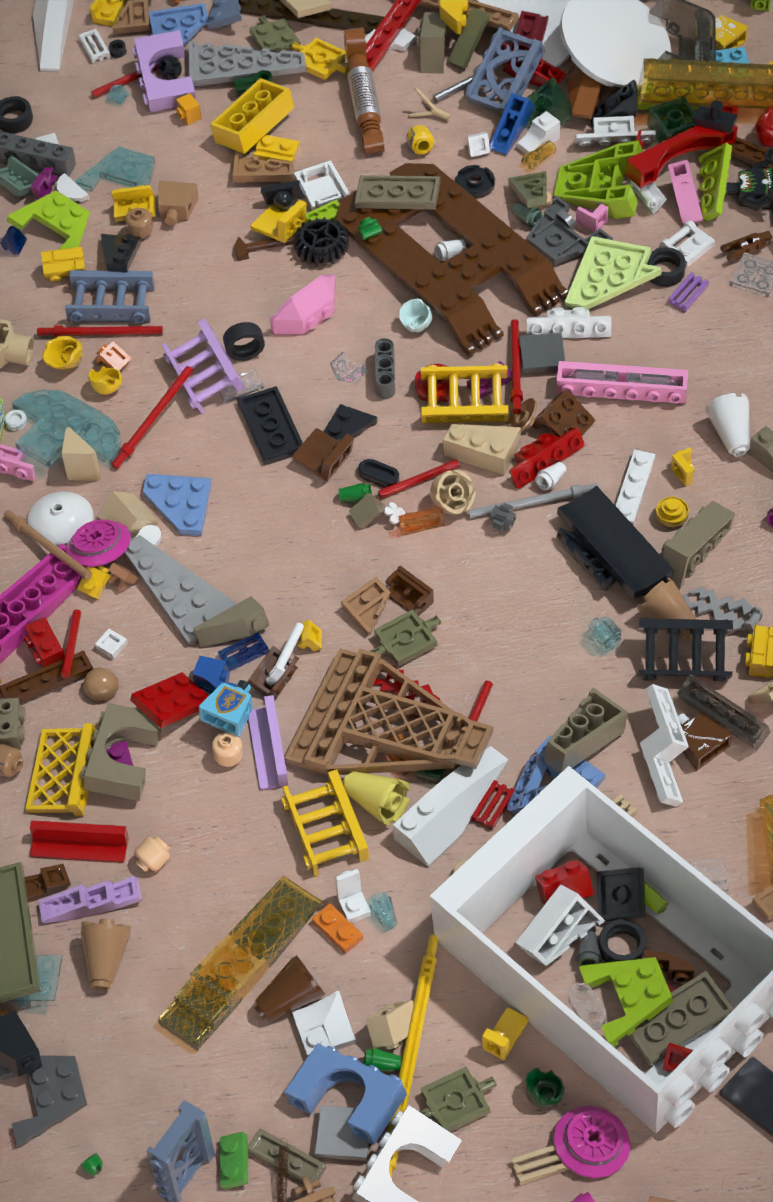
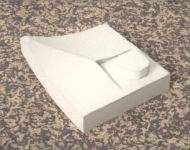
(324, 1024)

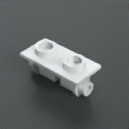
(650, 196)

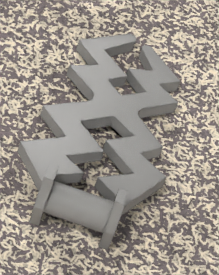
(715, 605)

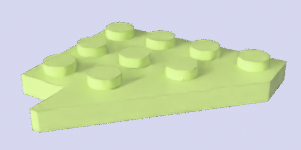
(608, 271)

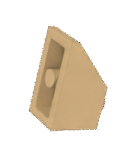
(390, 1024)

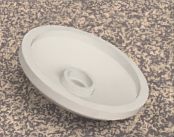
(61, 524)

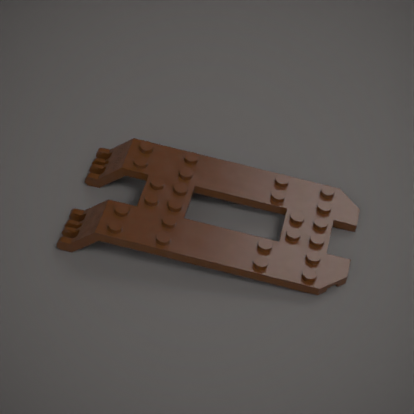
(449, 284)

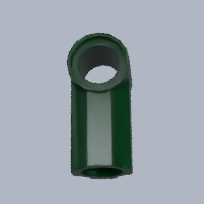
(244, 84)

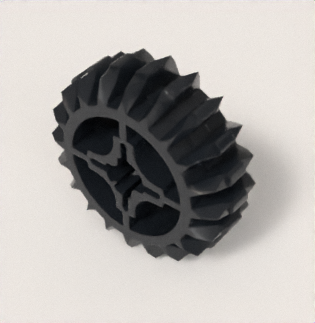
(321, 241)

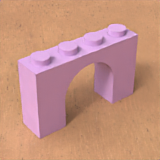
(150, 50)

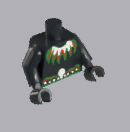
(754, 185)

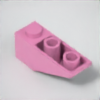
(685, 191)

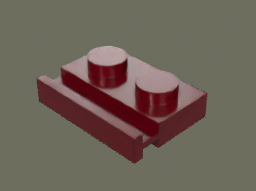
(531, 26)

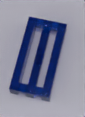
(245, 654)

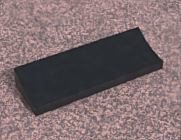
(615, 542)

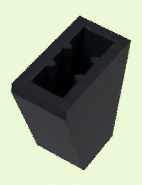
(17, 1047)

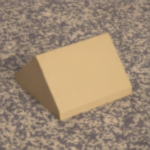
(79, 458)
(127, 510)

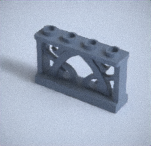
(490, 61)
(187, 1130)

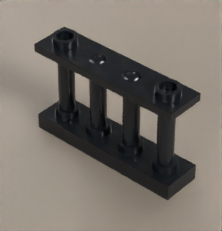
(696, 629)

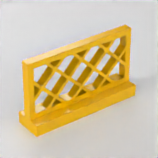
(77, 795)

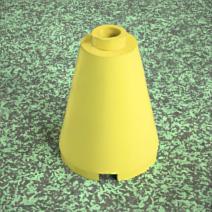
(378, 795)

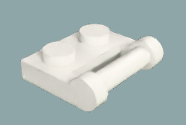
(694, 246)

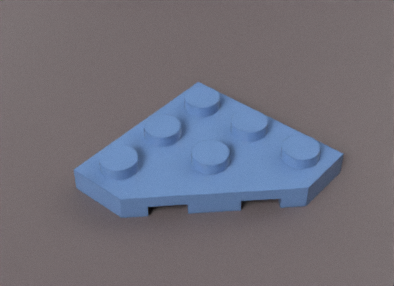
(186, 19)
(180, 500)

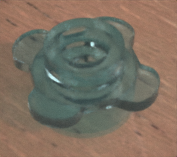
(118, 94)

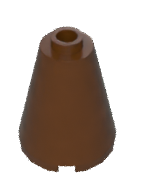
(288, 991)

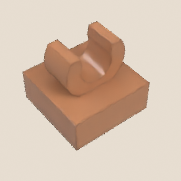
(122, 574)

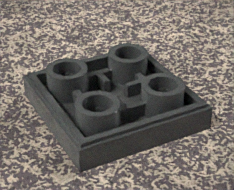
(541, 352)

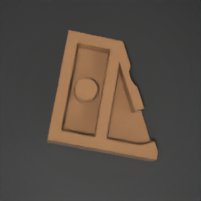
(367, 604)

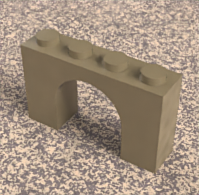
(105, 774)

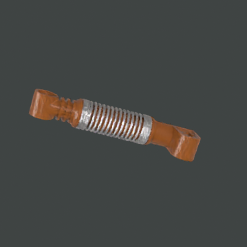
(363, 91)

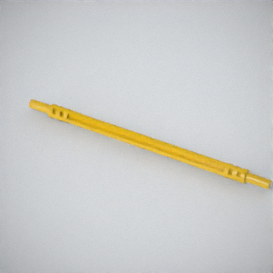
(415, 1029)

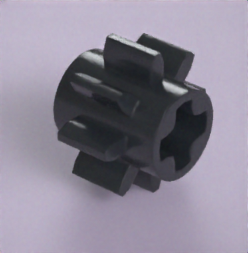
(169, 68)

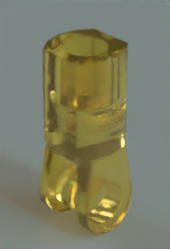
(538, 155)

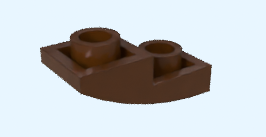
(678, 969)

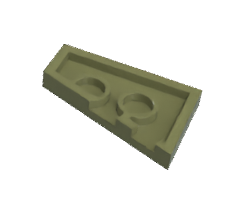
(530, 188)

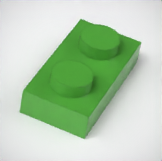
(234, 1160)

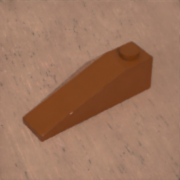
(583, 92)

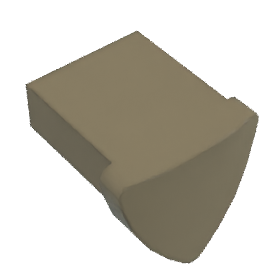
(366, 510)

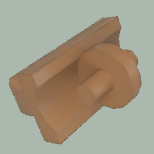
(324, 1195)

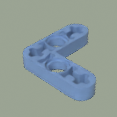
(528, 784)

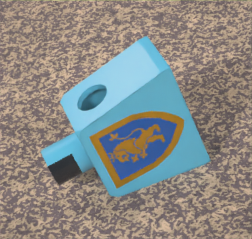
(228, 707)

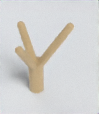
(434, 110)

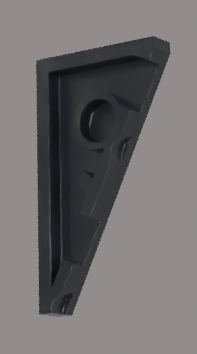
(586, 558)

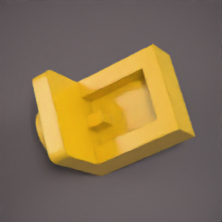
(97, 582)

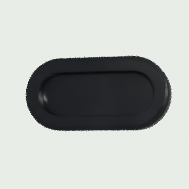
(378, 473)

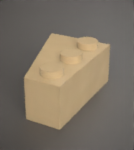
(483, 446)

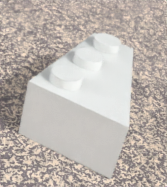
(558, 925)

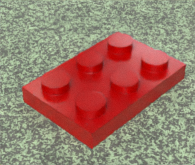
(169, 699)

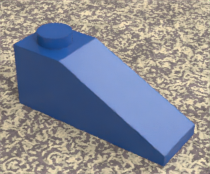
(511, 123)

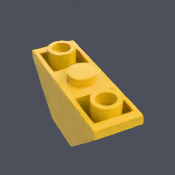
(453, 13)

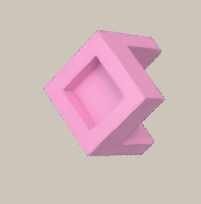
(592, 219)

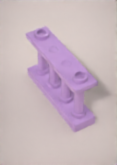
(214, 349)

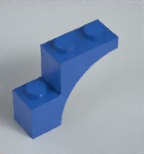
(210, 674)

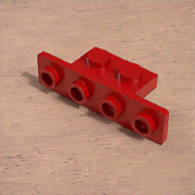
(544, 453)

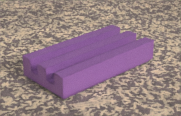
(690, 279)

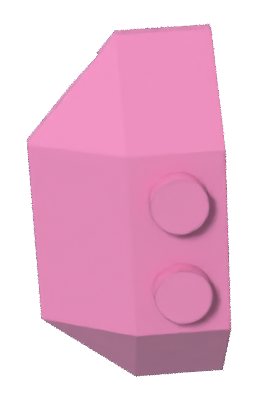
(306, 307)

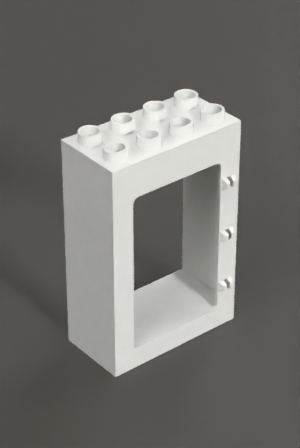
(583, 820)

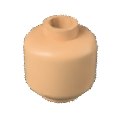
(227, 749)
(152, 854)

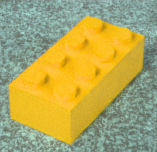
(252, 115)

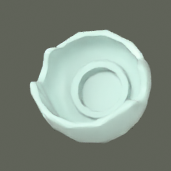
(415, 315)

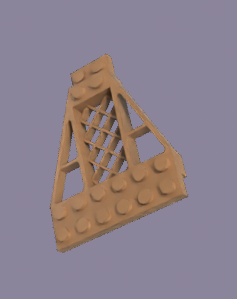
(338, 708)

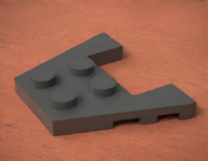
(556, 239)
(56, 1095)

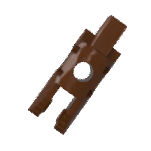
(747, 244)

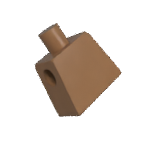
(176, 200)

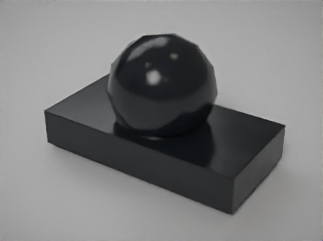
(283, 194)

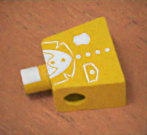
(730, 33)

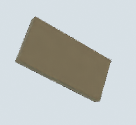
(397, 192)
(695, 1010)

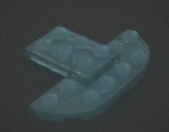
(56, 412)

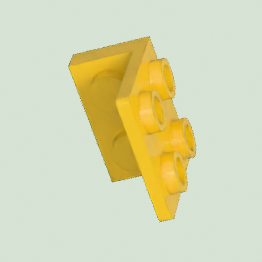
(281, 223)

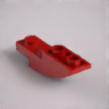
(542, 73)

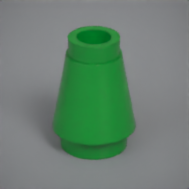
(354, 492)
(382, 1060)

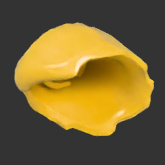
(63, 353)

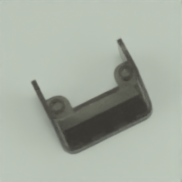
(692, 26)

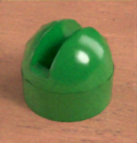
(91, 1164)

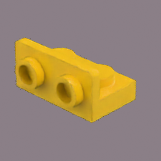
(106, 11)

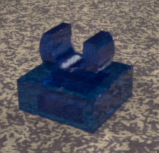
(13, 240)

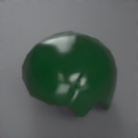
(543, 1088)

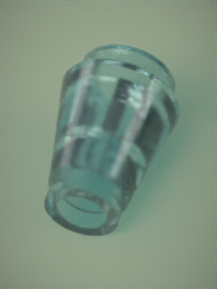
(383, 909)

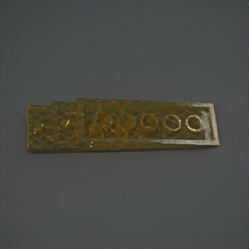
(238, 963)

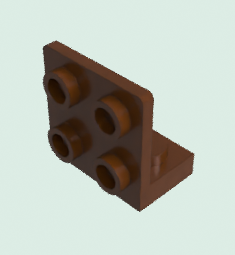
(564, 414)
(323, 453)

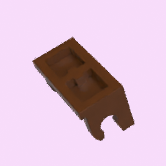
(409, 591)

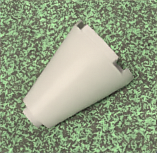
(731, 420)

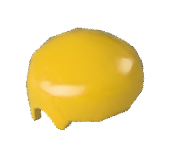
(105, 381)

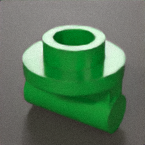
(369, 228)

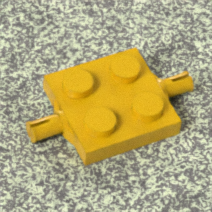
(322, 58)

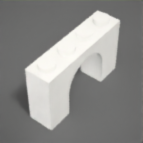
(410, 1132)

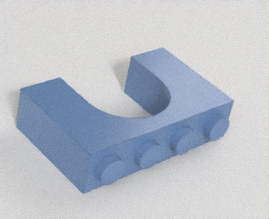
(327, 1068)

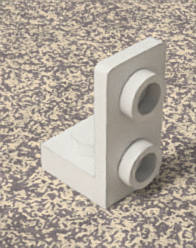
(351, 897)

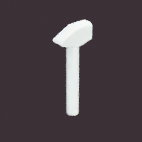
(278, 670)

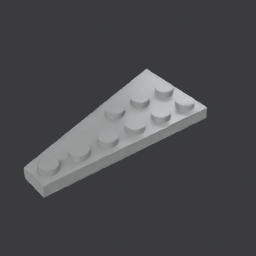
(229, 62)
(177, 590)

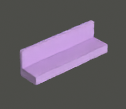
(268, 746)

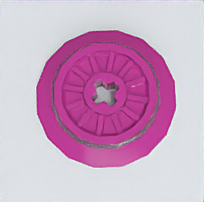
(98, 542)
(597, 1157)

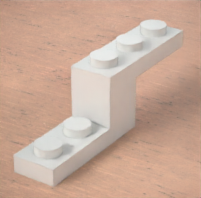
(664, 745)

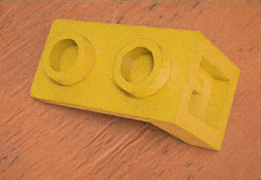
(505, 1034)

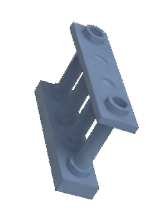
(110, 281)

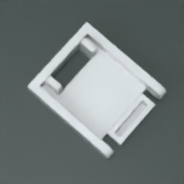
(324, 189)

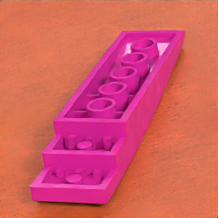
(33, 598)

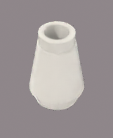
(449, 249)
(548, 477)

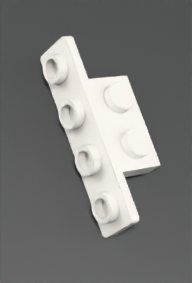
(613, 130)
(571, 323)

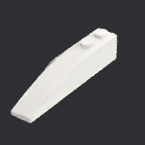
(51, 29)
(447, 808)

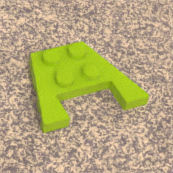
(57, 214)
(639, 988)

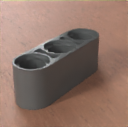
(385, 368)

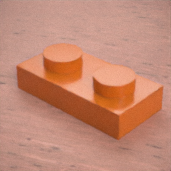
(337, 928)

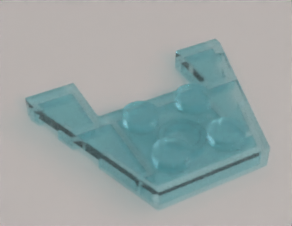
(121, 167)

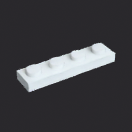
(635, 484)

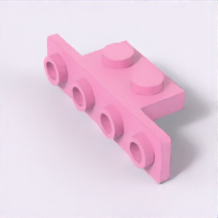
(12, 463)

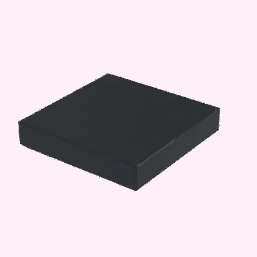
(621, 894)

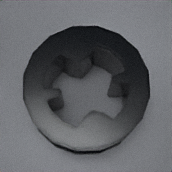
(120, 48)

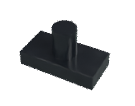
(715, 117)

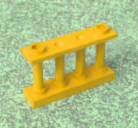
(462, 414)
(340, 807)

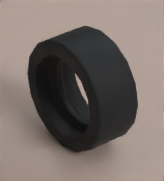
(18, 124)
(670, 255)
(241, 331)
(626, 927)

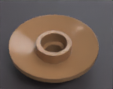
(525, 418)

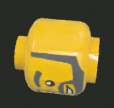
(420, 139)

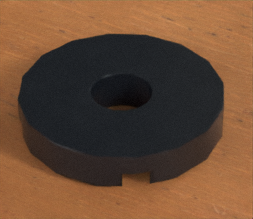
(474, 172)

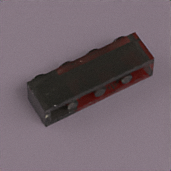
(724, 712)

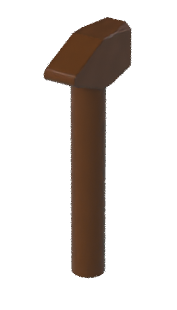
(242, 249)

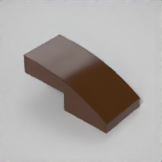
(47, 882)

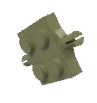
(273, 35)
(406, 637)
(456, 1099)

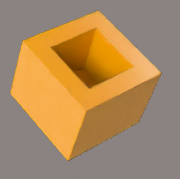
(188, 109)

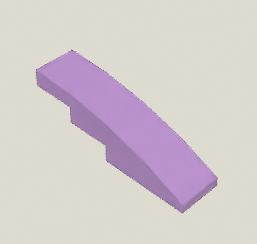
(89, 901)

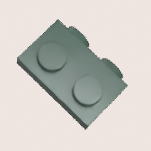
(17, 177)

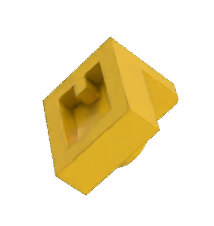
(682, 466)

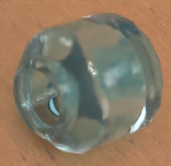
(604, 633)

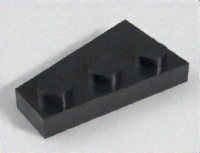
(119, 251)

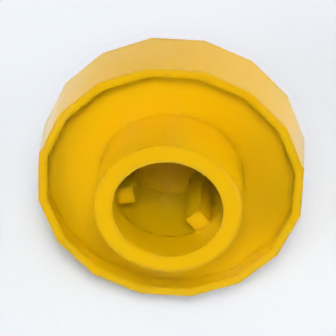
(672, 511)

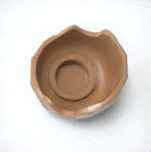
(100, 684)

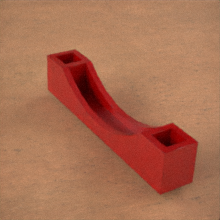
(647, 165)

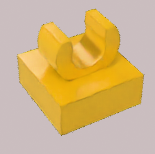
(310, 636)

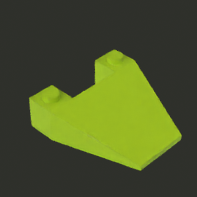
(599, 181)

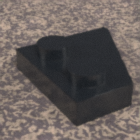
(349, 421)

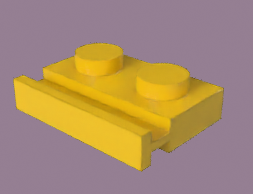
(277, 148)

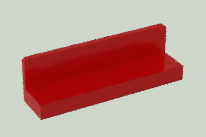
(78, 841)

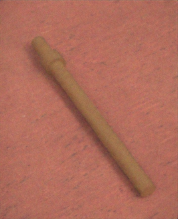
(22, 526)

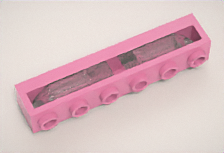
(622, 382)

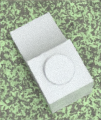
(542, 129)

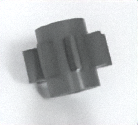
(503, 517)

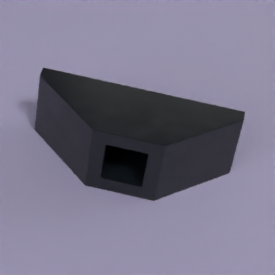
(619, 104)

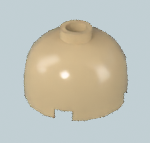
(452, 492)

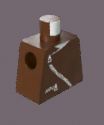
(704, 738)

